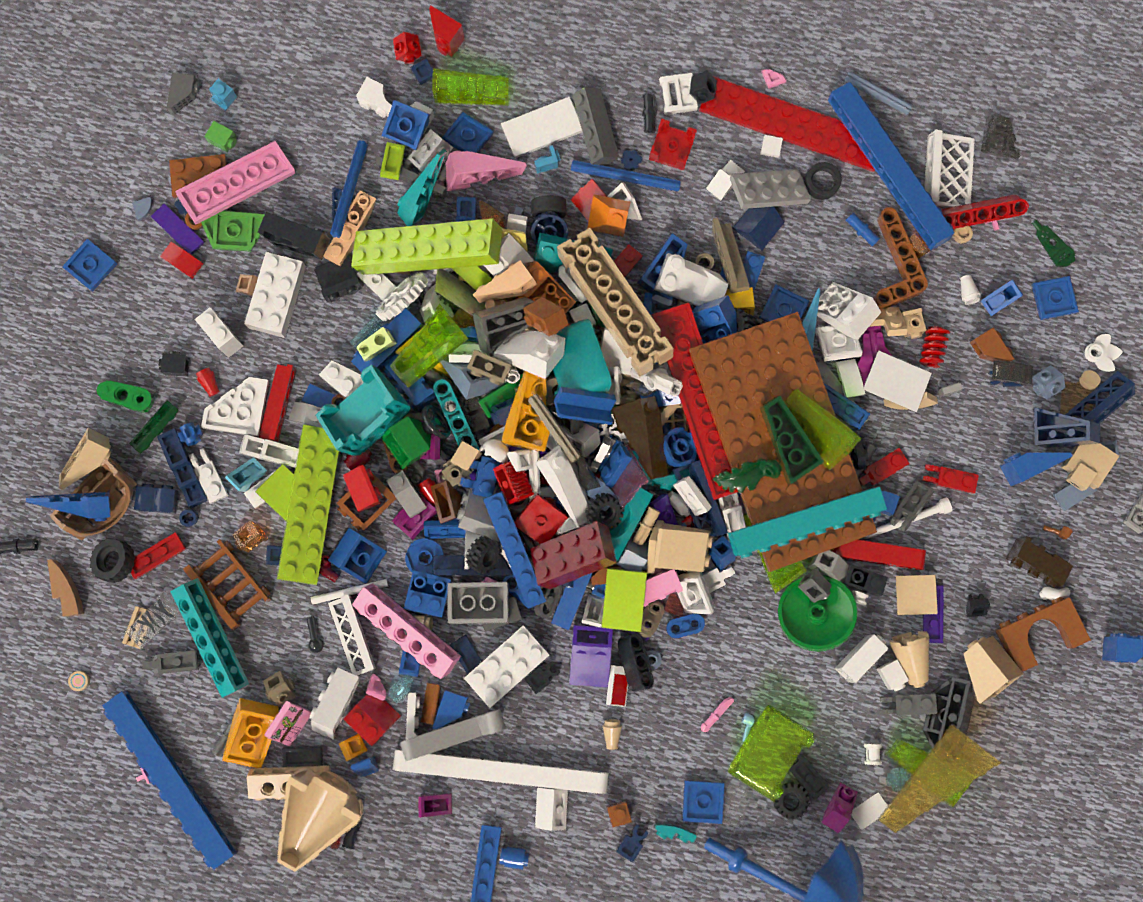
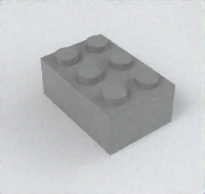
(478, 603)

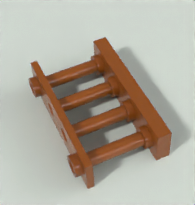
(219, 603)

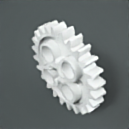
(401, 296)

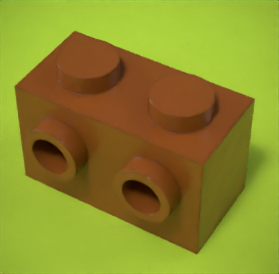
(545, 316)

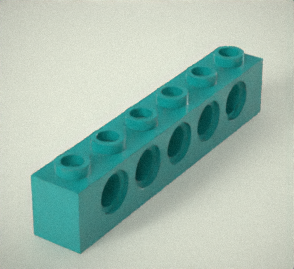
(209, 637)

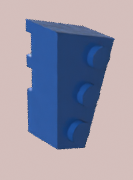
(419, 393)

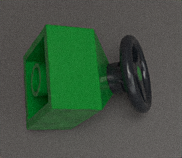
(412, 438)

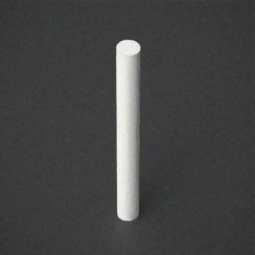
(348, 591)

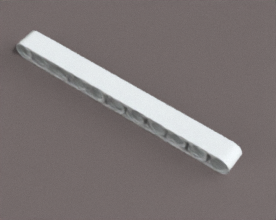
(504, 772)

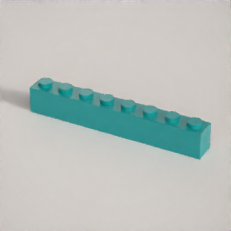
(806, 521)

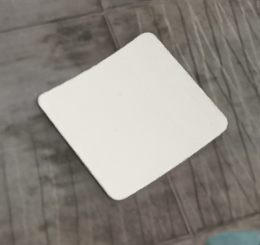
(869, 811)

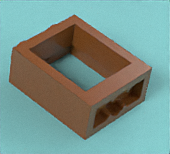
(357, 523)

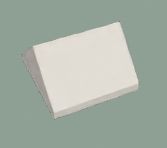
(695, 593)

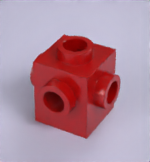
(407, 47)

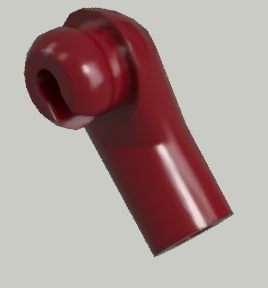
(326, 569)

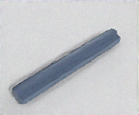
(878, 93)

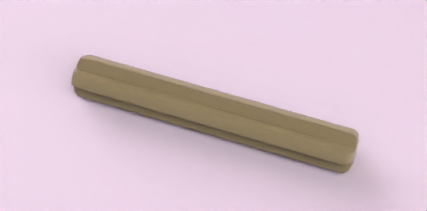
(554, 428)

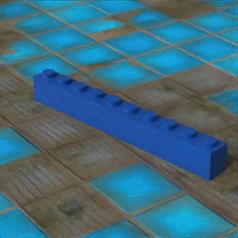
(891, 166)
(169, 779)

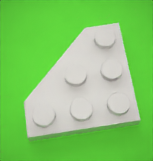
(239, 409)

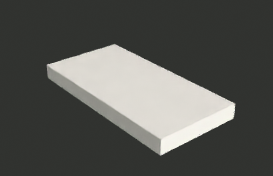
(541, 127)

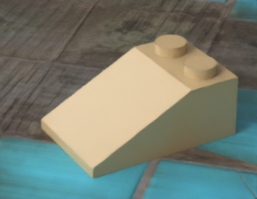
(86, 457)

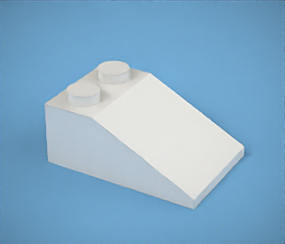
(532, 352)

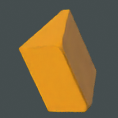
(352, 747)

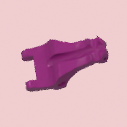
(871, 343)

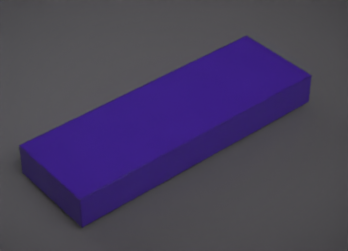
(177, 229)
(934, 622)

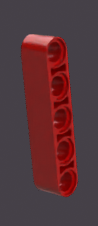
(989, 211)
(882, 554)

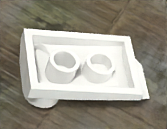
(689, 281)

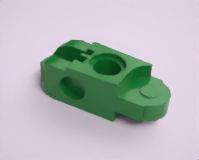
(112, 391)

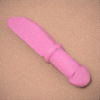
(705, 727)

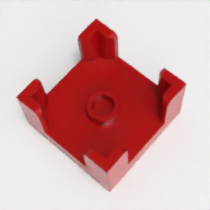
(672, 145)

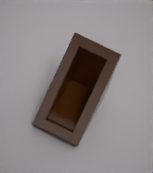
(446, 501)

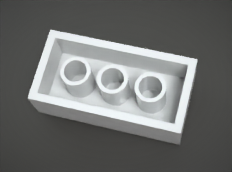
(275, 294)
(506, 666)

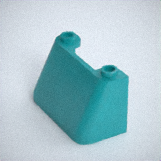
(583, 361)
(363, 414)

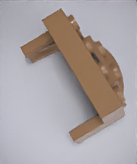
(104, 478)

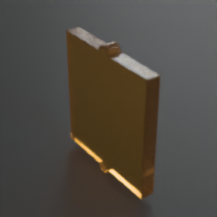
(1072, 395)

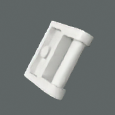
(685, 101)

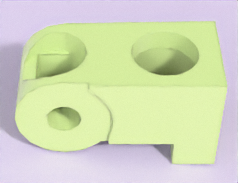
(376, 344)

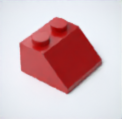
(447, 32)
(372, 718)

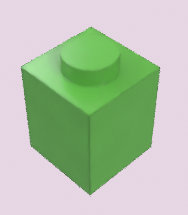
(221, 137)

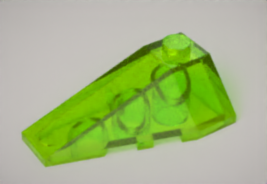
(827, 433)

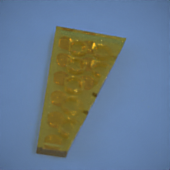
(943, 772)

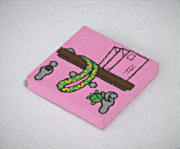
(288, 723)

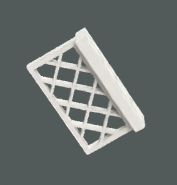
(934, 167)

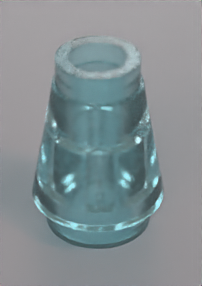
(400, 689)

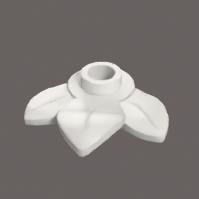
(1104, 353)

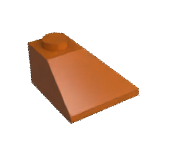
(608, 215)

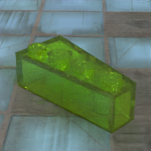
(429, 347)

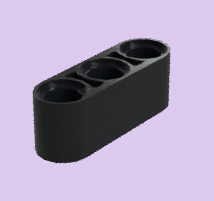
(635, 662)

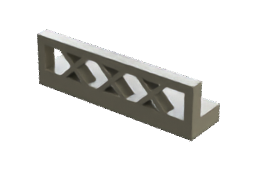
(729, 257)

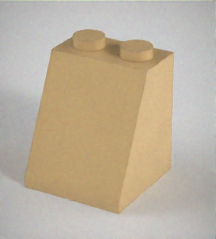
(683, 548)
(990, 668)

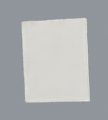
(897, 381)

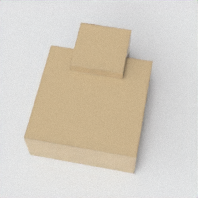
(1089, 465)

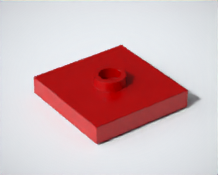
(540, 519)

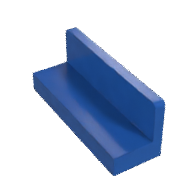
(584, 405)

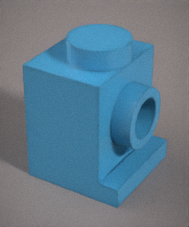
(222, 94)

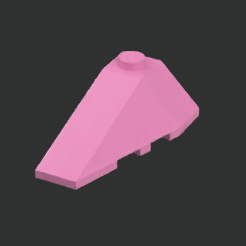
(472, 167)

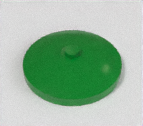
(818, 624)

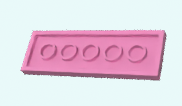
(235, 182)

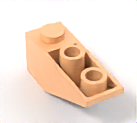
(510, 283)

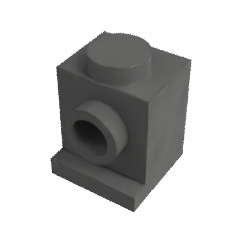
(815, 585)

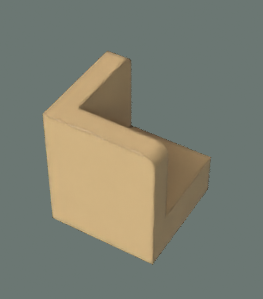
(465, 456)

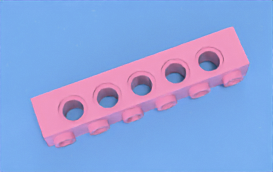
(415, 630)

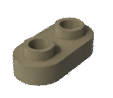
(652, 618)

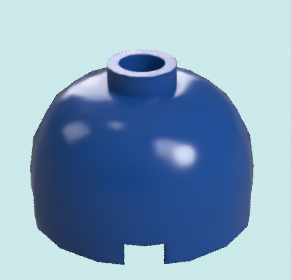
(679, 448)

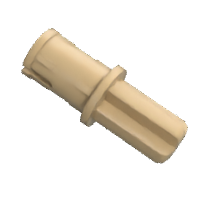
(646, 526)

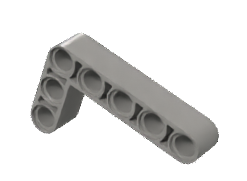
(453, 735)

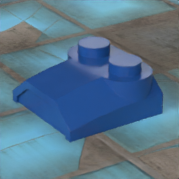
(405, 124)

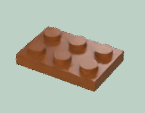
(192, 169)

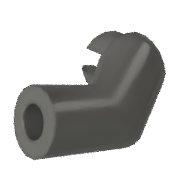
(418, 472)

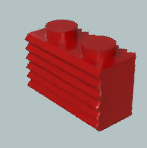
(512, 483)

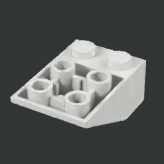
(847, 310)

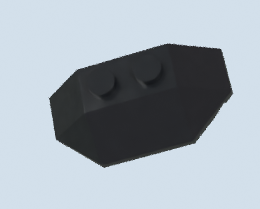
(954, 707)

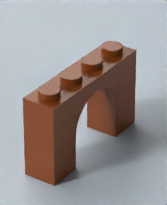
(1061, 613)

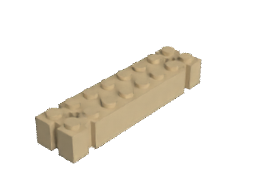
(615, 302)

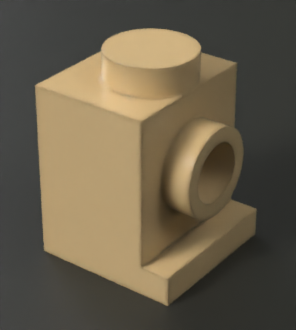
(914, 315)

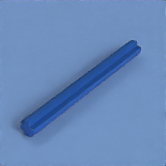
(625, 175)
(348, 190)

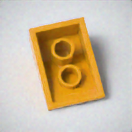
(247, 737)

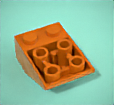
(547, 288)

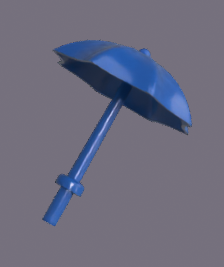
(836, 881)

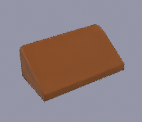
(430, 703)

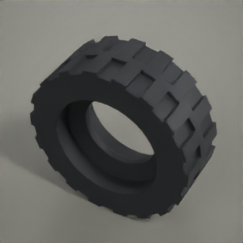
(100, 555)

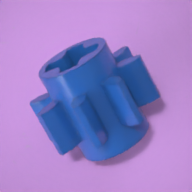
(190, 434)

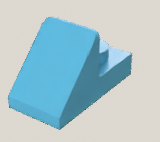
(246, 474)

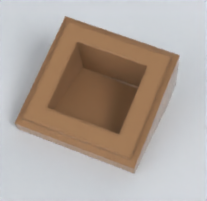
(246, 284)

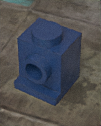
(501, 411)

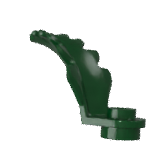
(748, 475)

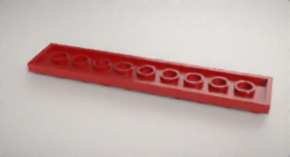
(785, 121)
(683, 334)

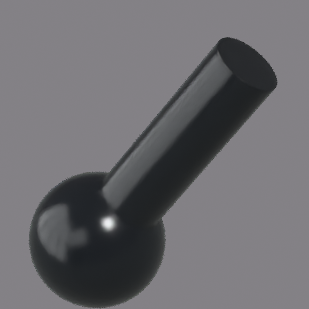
(315, 644)

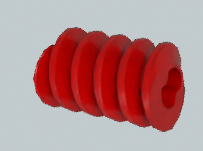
(933, 346)

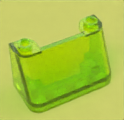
(770, 752)

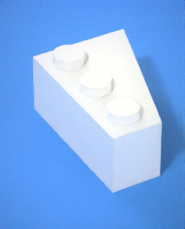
(333, 702)

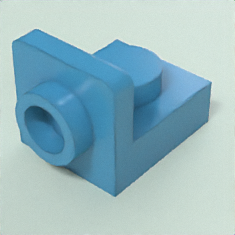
(547, 163)

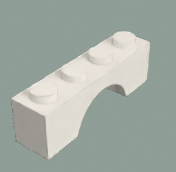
(373, 96)

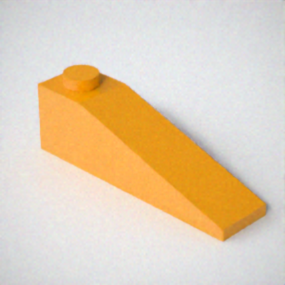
(523, 425)

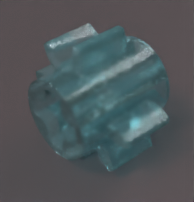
(897, 779)

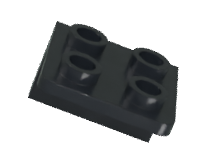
(337, 280)

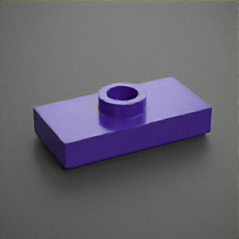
(664, 506)

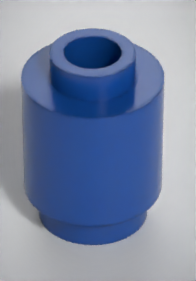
(514, 858)

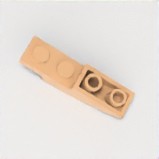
(355, 221)

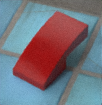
(181, 260)

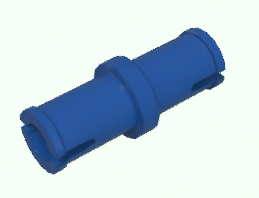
(862, 229)

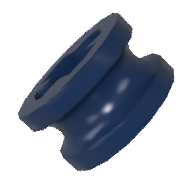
(185, 512)

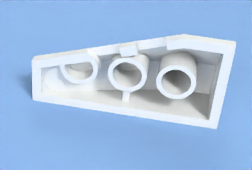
(564, 481)

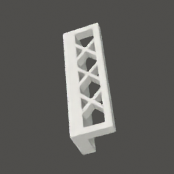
(358, 635)

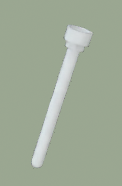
(943, 506)

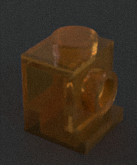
(249, 536)

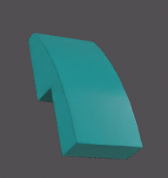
(669, 830)

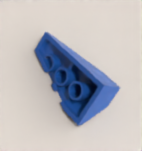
(87, 505)

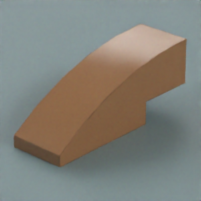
(64, 589)

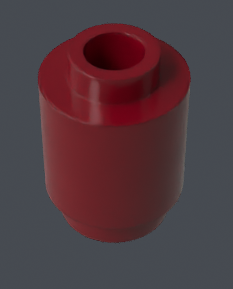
(355, 461)

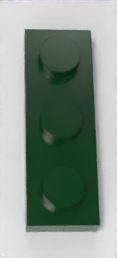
(154, 427)

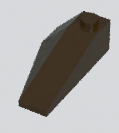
(643, 429)

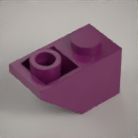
(840, 808)

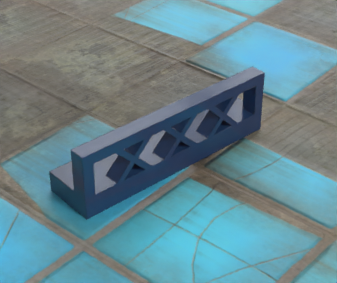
(1108, 405)
(714, 516)
(456, 563)

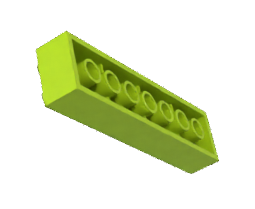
(427, 247)
(308, 507)

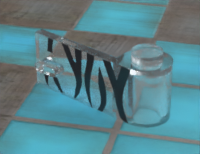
(154, 619)

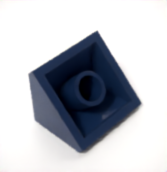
(759, 225)

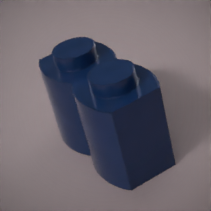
(156, 499)

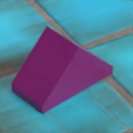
(434, 804)

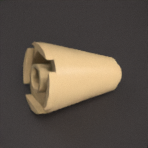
(913, 656)

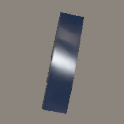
(182, 468)

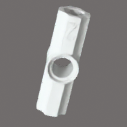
(660, 380)

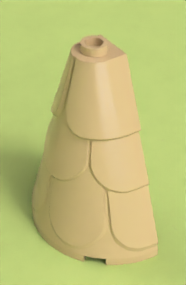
(315, 814)

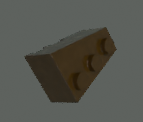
(1039, 562)

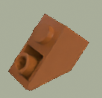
(991, 347)

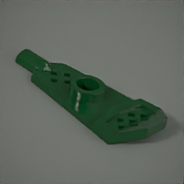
(1057, 250)

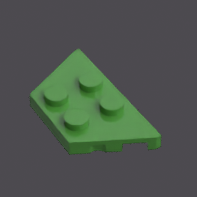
(233, 230)

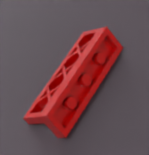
(277, 402)

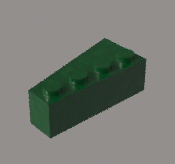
(789, 440)

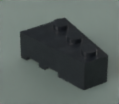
(293, 236)

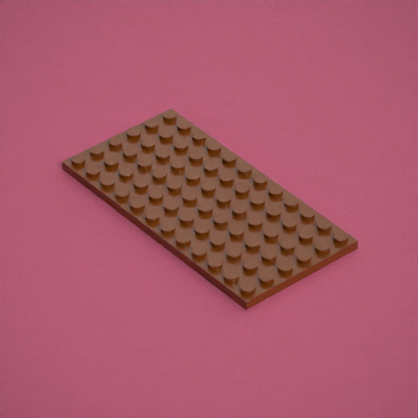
(740, 377)

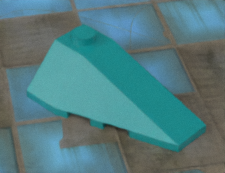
(416, 200)
(547, 254)

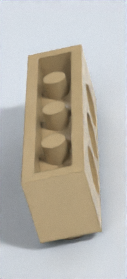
(277, 776)

